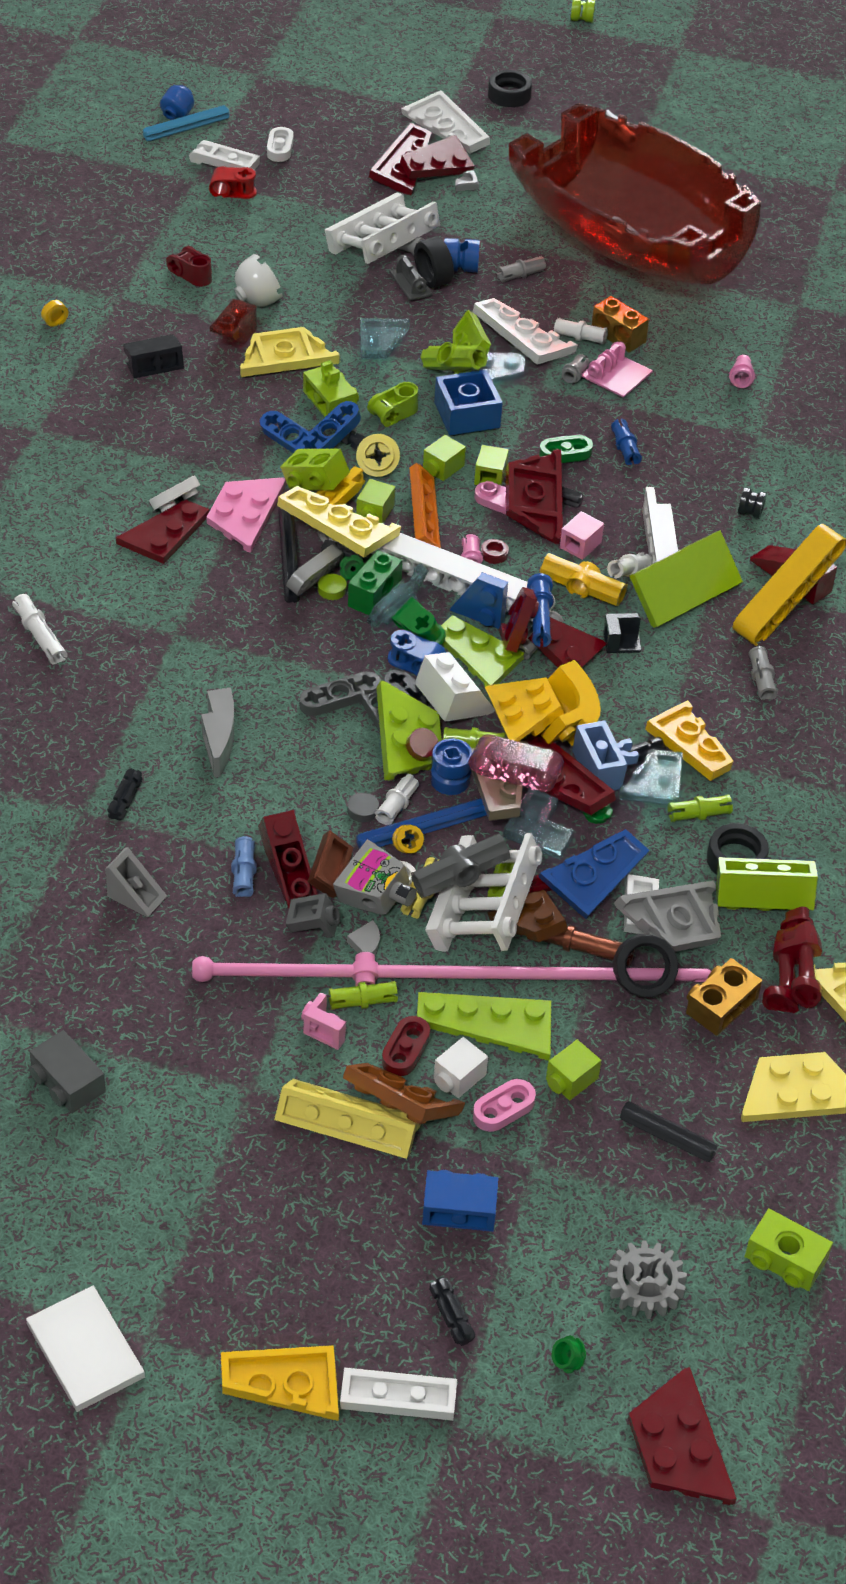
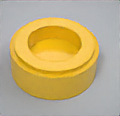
(54, 313)

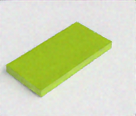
(686, 579)

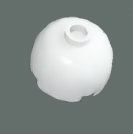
(256, 283)

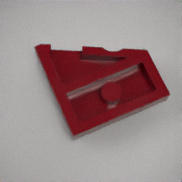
(521, 611)
(569, 645)

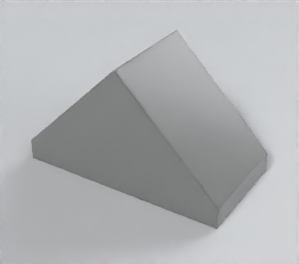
(132, 884)

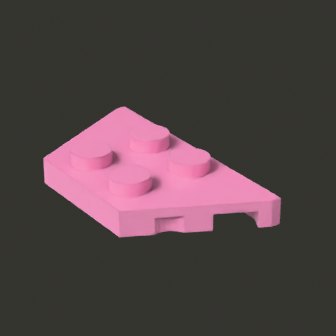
(245, 509)

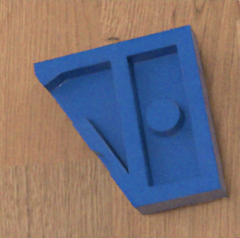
(484, 600)

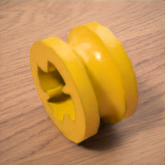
(416, 843)

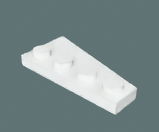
(446, 119)
(523, 332)

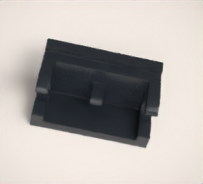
(154, 356)

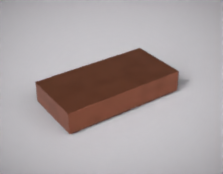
(329, 863)

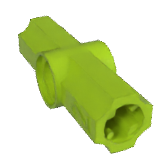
(454, 357)

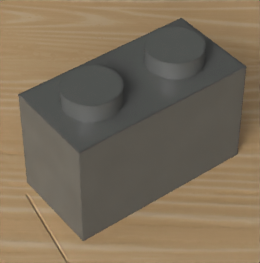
(66, 1072)

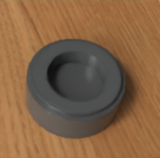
(362, 807)

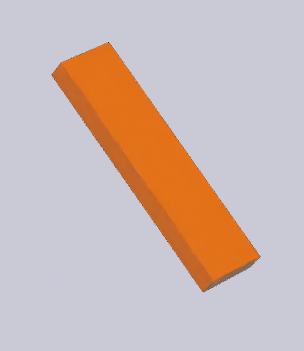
(424, 505)

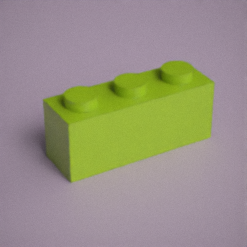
(766, 884)

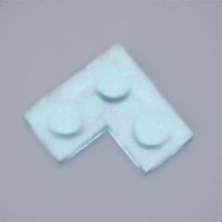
(534, 819)

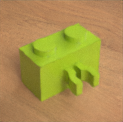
(328, 387)

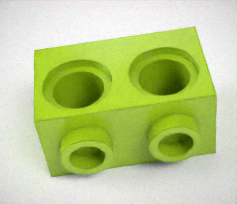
(315, 469)

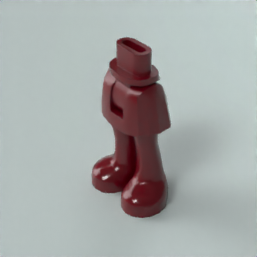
(795, 945)

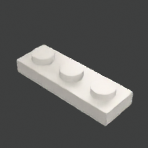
(398, 1394)

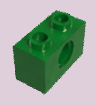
(374, 581)

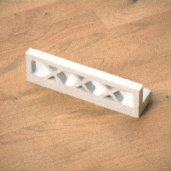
(658, 527)

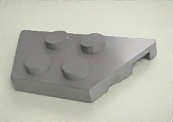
(677, 914)

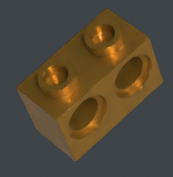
(622, 323)
(723, 996)

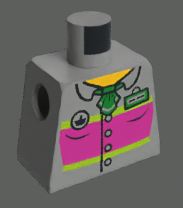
(374, 881)

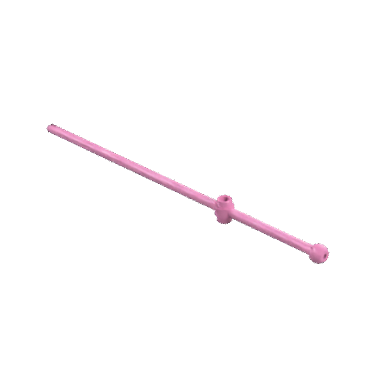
(367, 970)

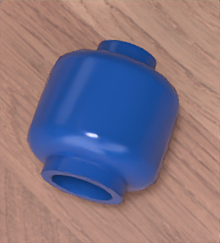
(177, 102)

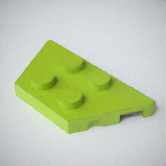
(397, 720)

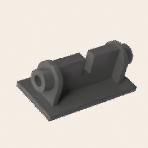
(409, 280)

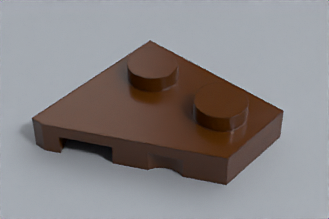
(538, 918)

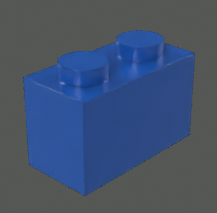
(460, 1200)

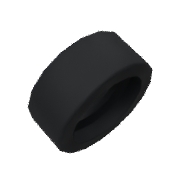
(506, 97)
(434, 262)
(736, 834)
(669, 974)

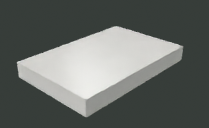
(85, 1348)

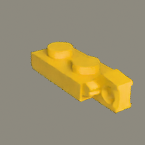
(346, 488)

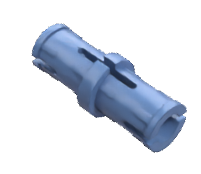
(243, 867)

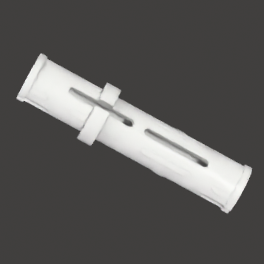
(35, 622)

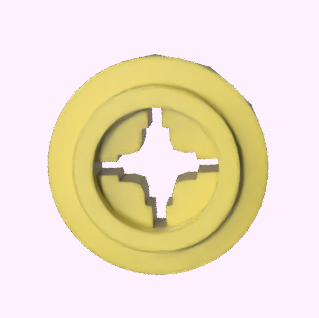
(367, 449)

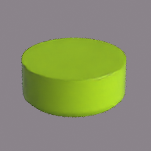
(332, 586)

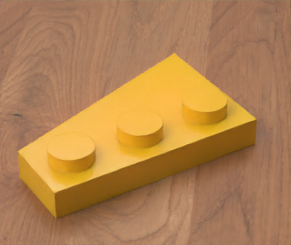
(687, 734)
(285, 1378)

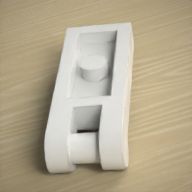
(221, 155)

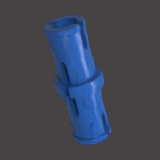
(626, 442)

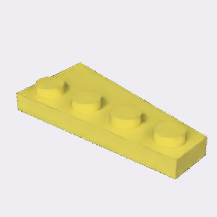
(338, 521)

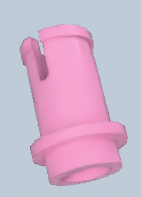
(471, 549)

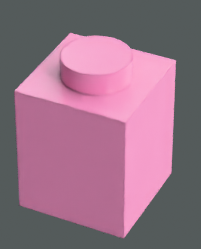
(581, 535)

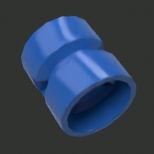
(464, 254)
(451, 766)

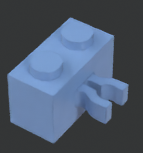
(601, 754)

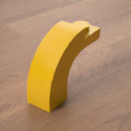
(577, 700)

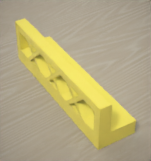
(346, 1118)

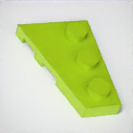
(470, 333)

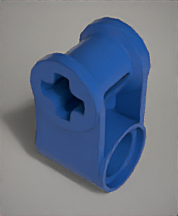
(411, 653)

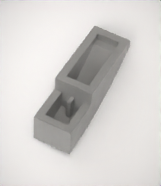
(218, 728)

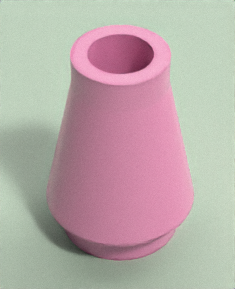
(742, 372)

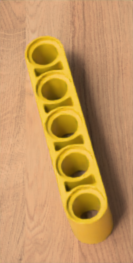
(789, 584)

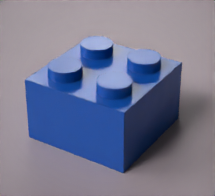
(468, 402)

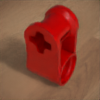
(233, 182)

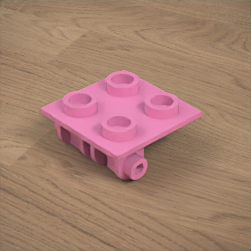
(616, 371)

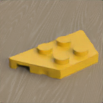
(524, 706)

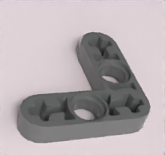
(364, 694)

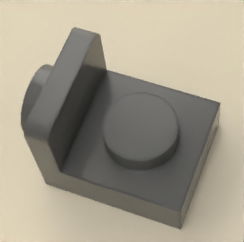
(313, 913)

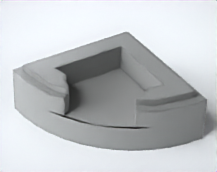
(467, 181)
(365, 938)

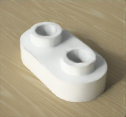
(280, 144)
(184, 489)

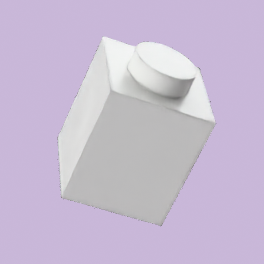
(460, 1067)

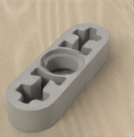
(314, 569)

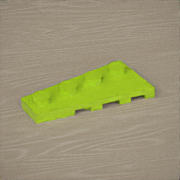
(508, 1022)

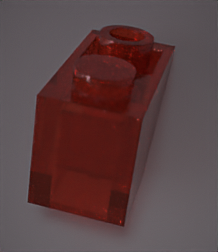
(236, 322)

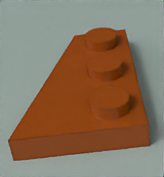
(413, 1100)

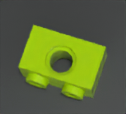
(781, 1234)

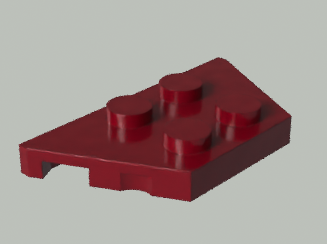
(536, 494)
(679, 1442)

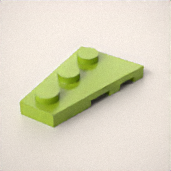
(479, 651)

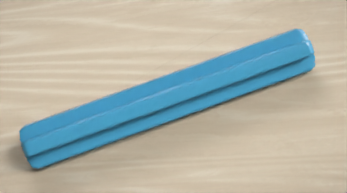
(185, 123)

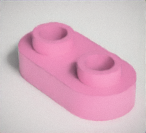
(491, 496)
(501, 1105)

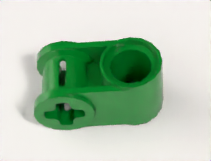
(419, 621)

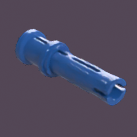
(542, 587)

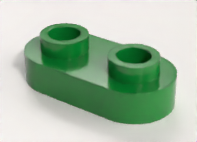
(572, 447)

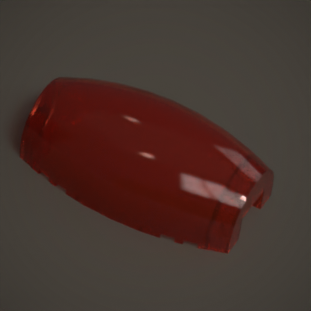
(686, 209)

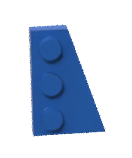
(594, 874)

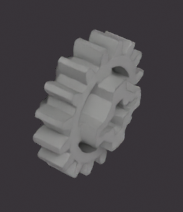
(648, 1284)

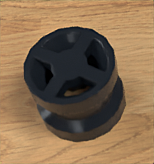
(752, 502)

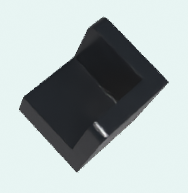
(622, 633)

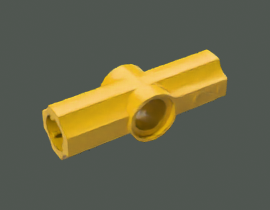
(584, 579)

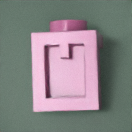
(322, 1025)

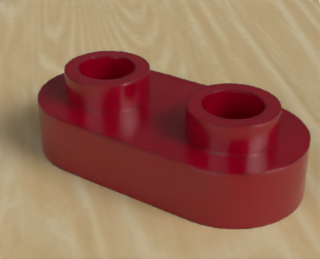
(404, 1047)

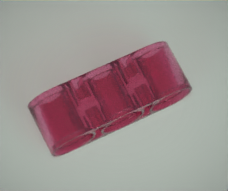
(516, 762)

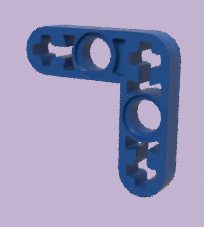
(308, 439)

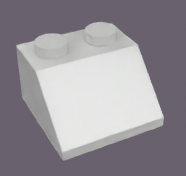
(450, 688)

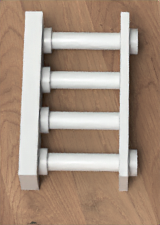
(382, 227)
(454, 900)

